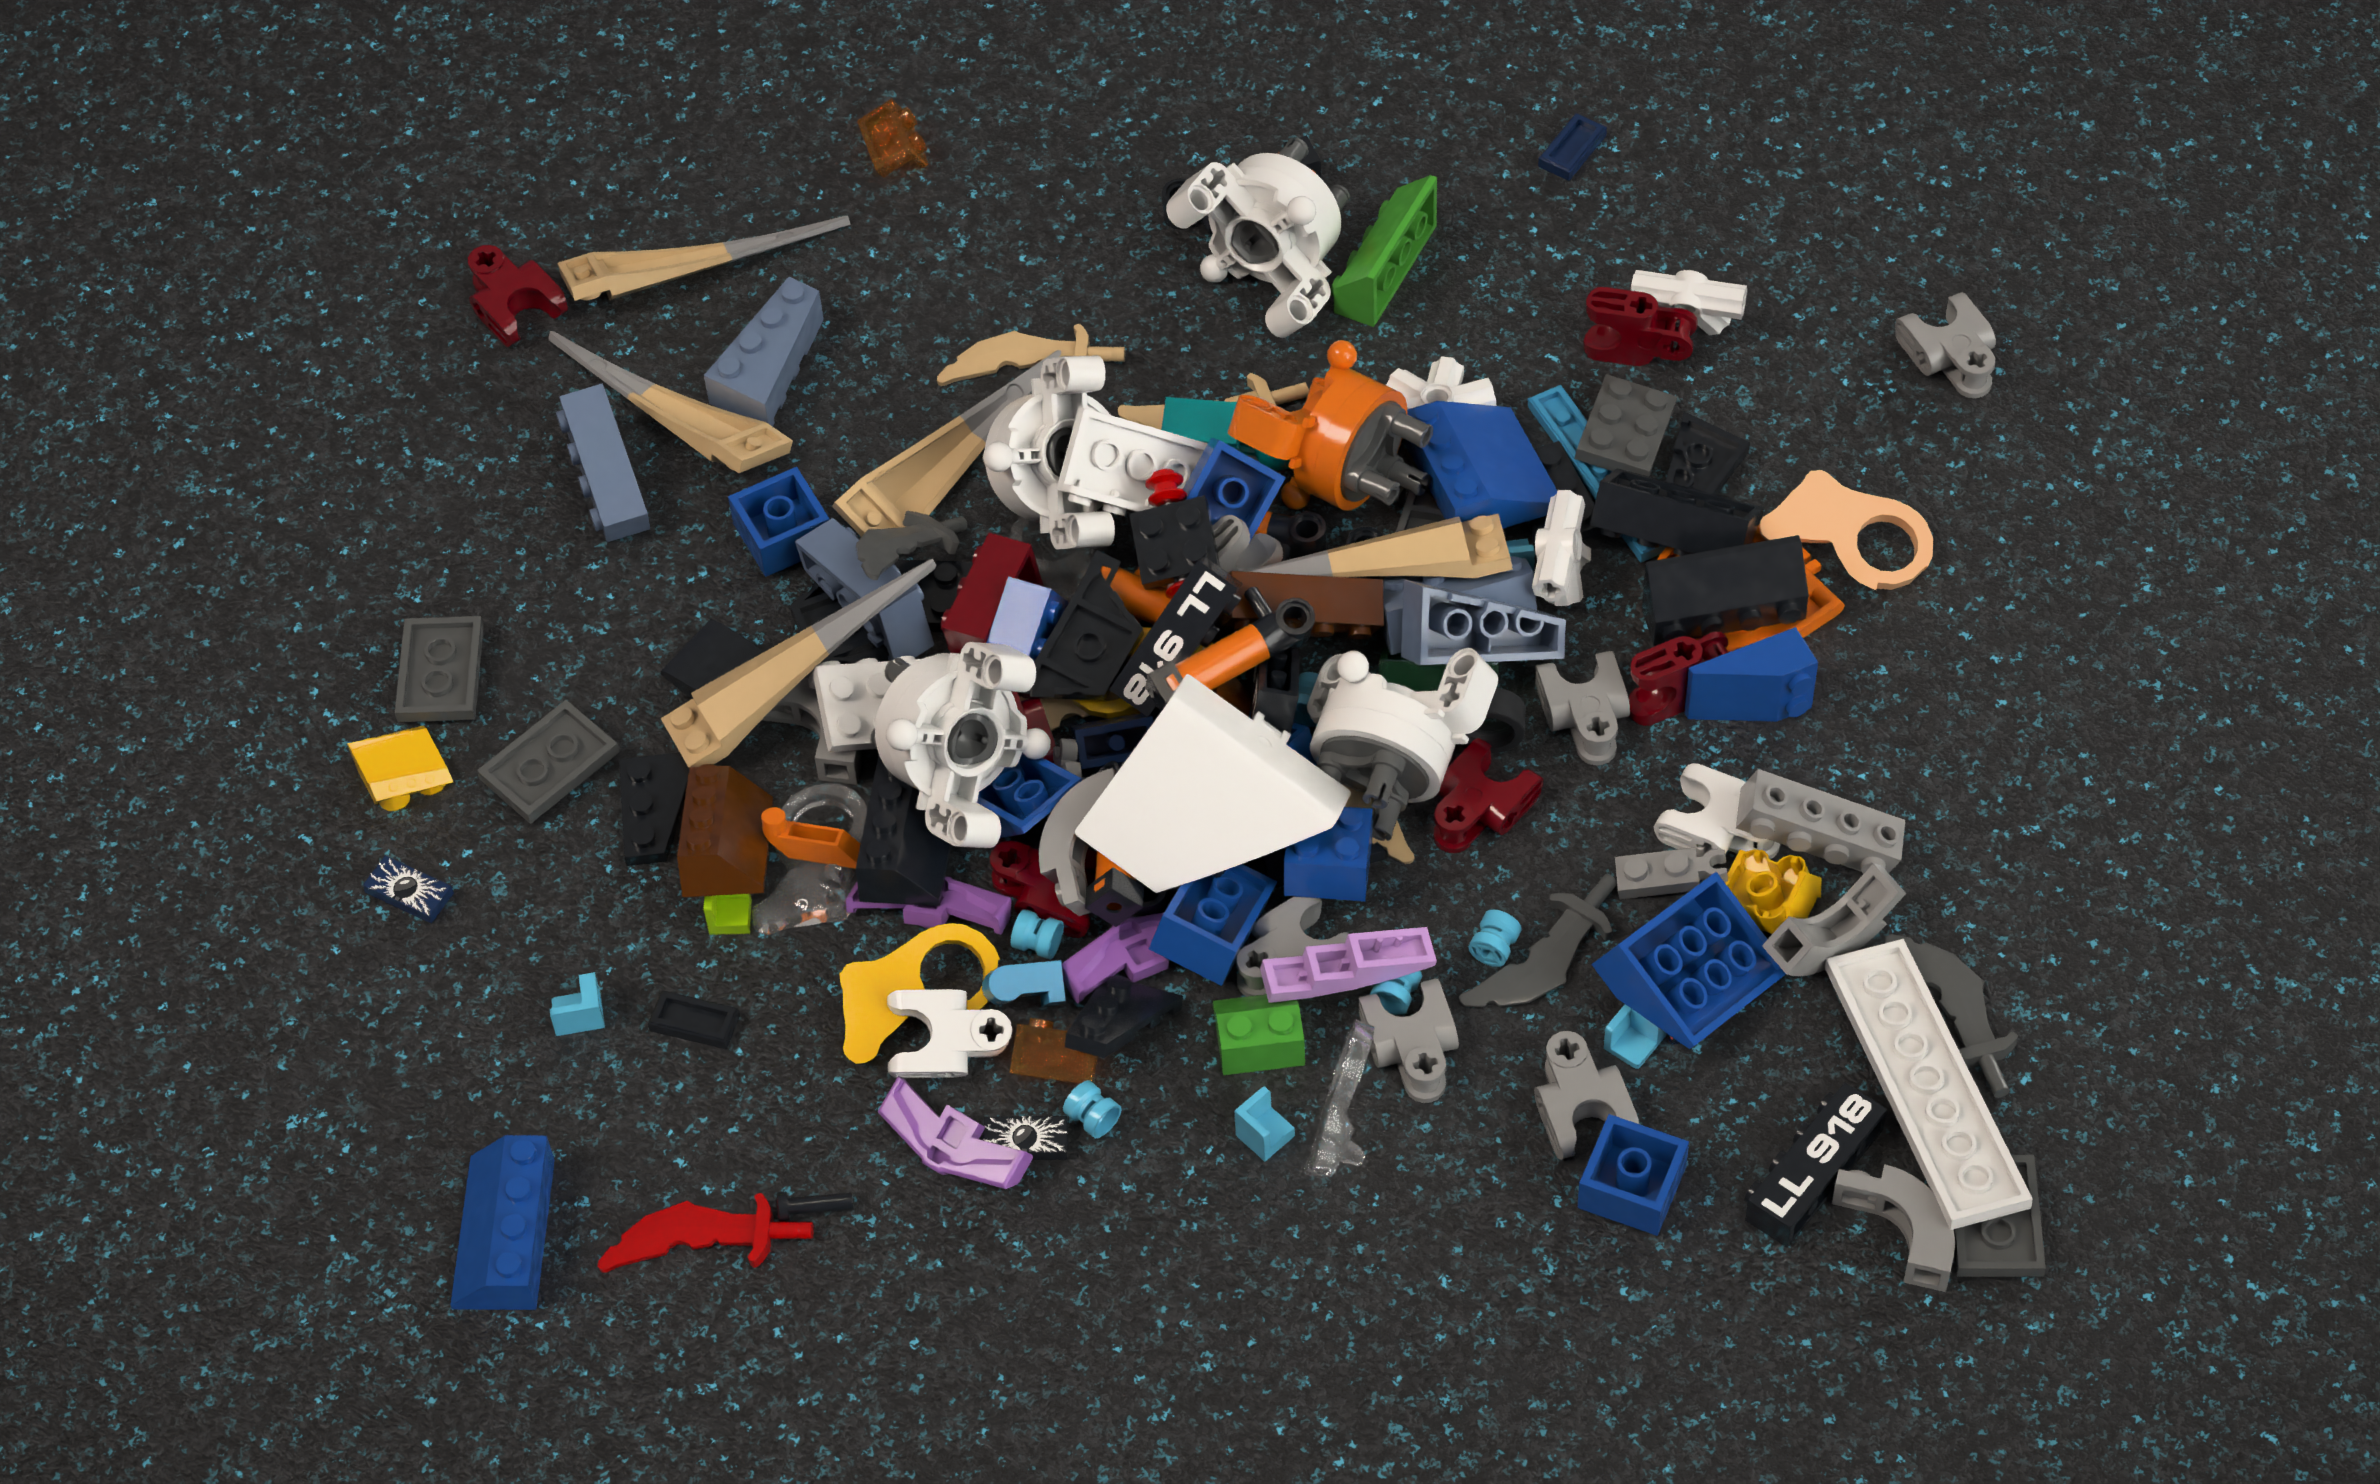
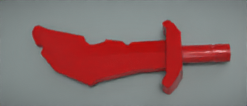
(701, 1228)

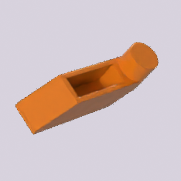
(809, 841)

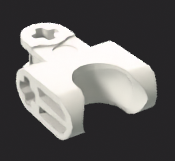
(1716, 823)
(952, 1033)

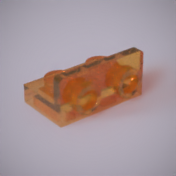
(892, 138)
(1042, 1054)

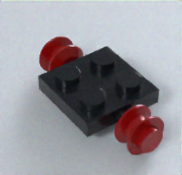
(1171, 534)

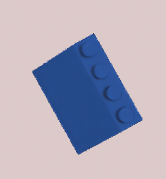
(1481, 463)
(1692, 964)

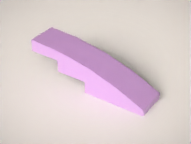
(1347, 966)

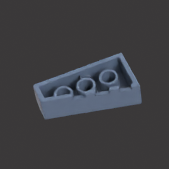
(766, 354)
(603, 463)
(833, 563)
(1507, 586)
(1445, 621)

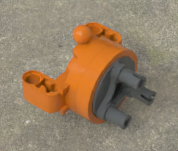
(1340, 439)

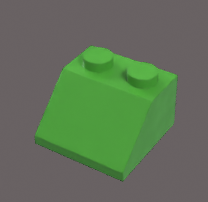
(1258, 1034)

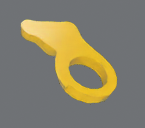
(870, 982)

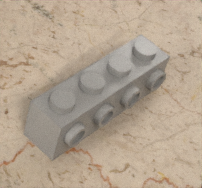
(1819, 823)

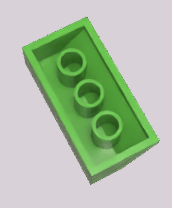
(1387, 252)

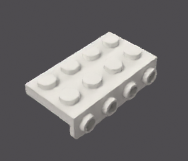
(1115, 457)
(850, 700)

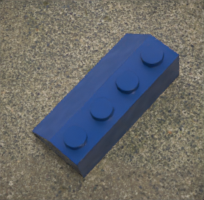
(504, 1225)

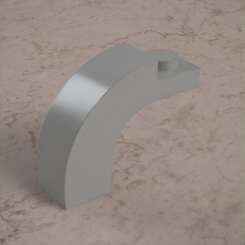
(802, 708)
(1060, 849)
(1845, 927)
(1913, 1210)

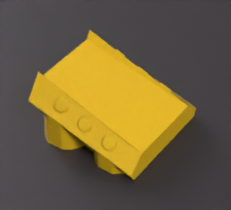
(400, 766)
(1773, 889)

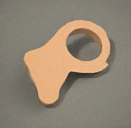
(1830, 513)

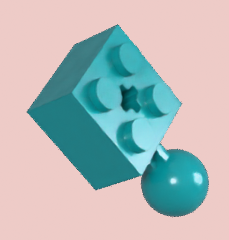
(1209, 419)

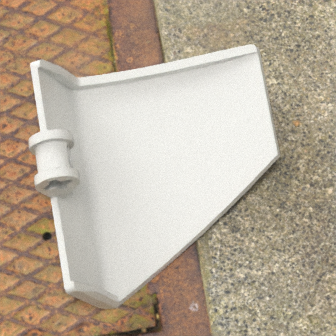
(1208, 794)

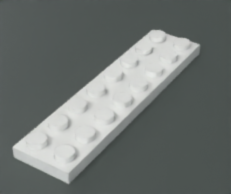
(1928, 1084)

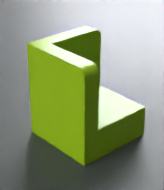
(728, 914)

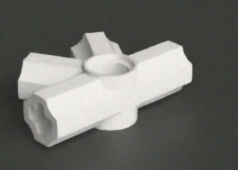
(1708, 300)
(1442, 385)
(1561, 551)

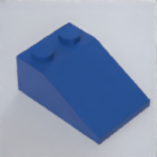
(1754, 682)
(1026, 793)
(1212, 921)

